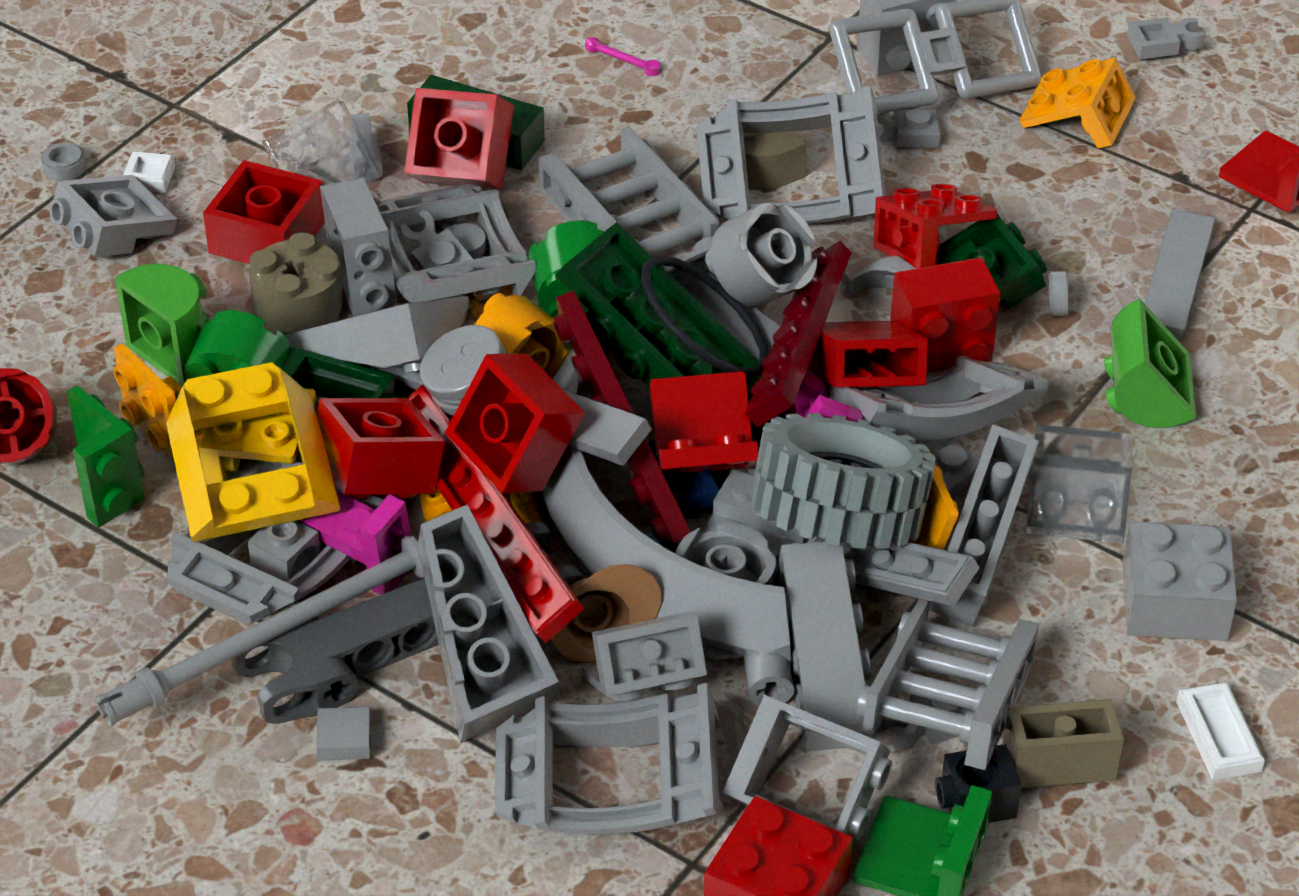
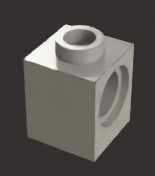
(284, 549)

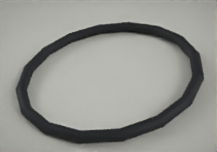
(682, 335)

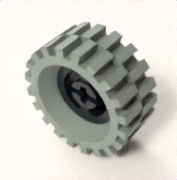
(842, 480)

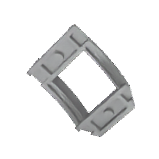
(855, 148)
(483, 275)
(945, 400)
(237, 589)
(688, 761)

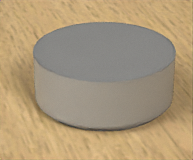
(63, 161)
(471, 238)
(1058, 293)

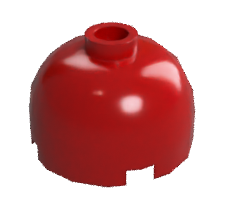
(26, 416)

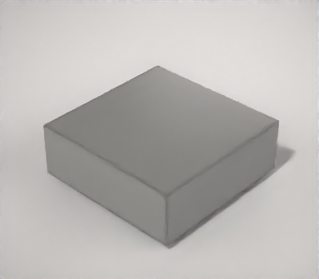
(343, 733)

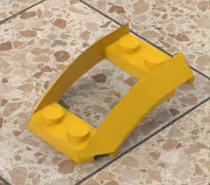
(258, 498)

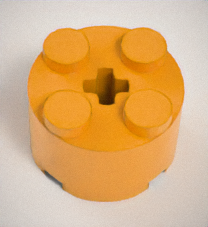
(524, 330)

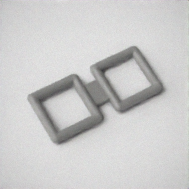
(937, 52)

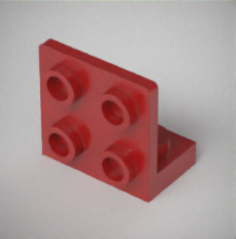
(1267, 170)
(910, 220)
(702, 423)

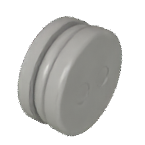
(453, 362)

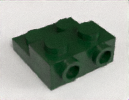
(1001, 246)

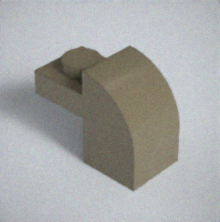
(774, 159)

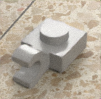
(910, 128)

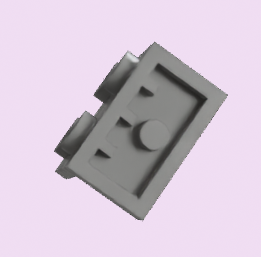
(647, 655)

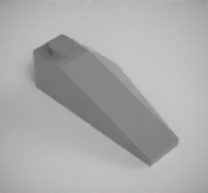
(386, 336)

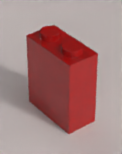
(870, 355)

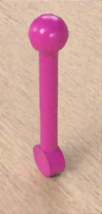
(650, 67)

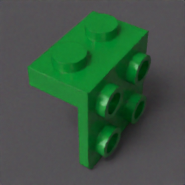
(104, 458)

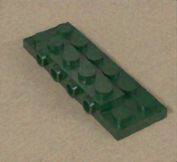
(610, 287)

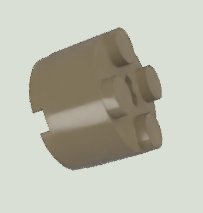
(296, 284)

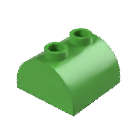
(161, 315)
(1148, 370)

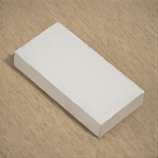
(1220, 731)

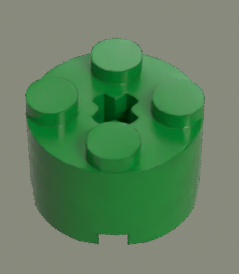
(552, 253)
(235, 342)

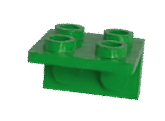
(922, 848)

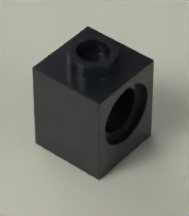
(998, 777)

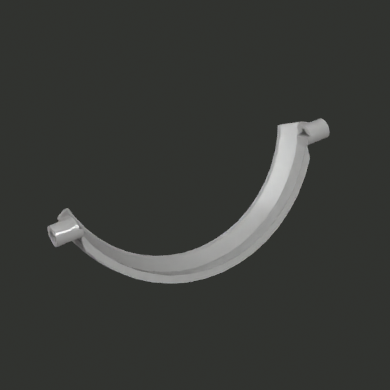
(733, 613)

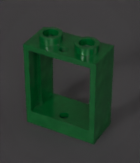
(336, 377)

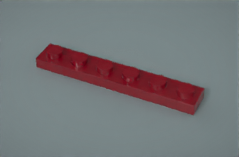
(797, 336)
(592, 366)

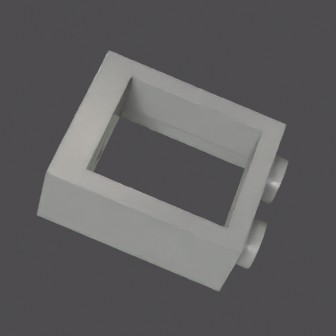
(360, 245)
(764, 742)

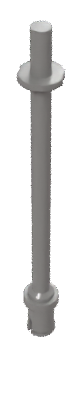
(153, 686)

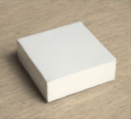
(151, 170)

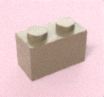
(1064, 742)

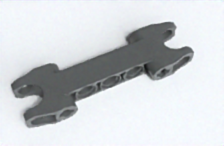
(331, 652)

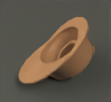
(610, 599)

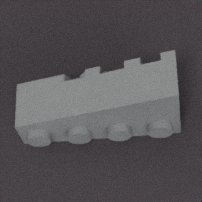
(482, 633)

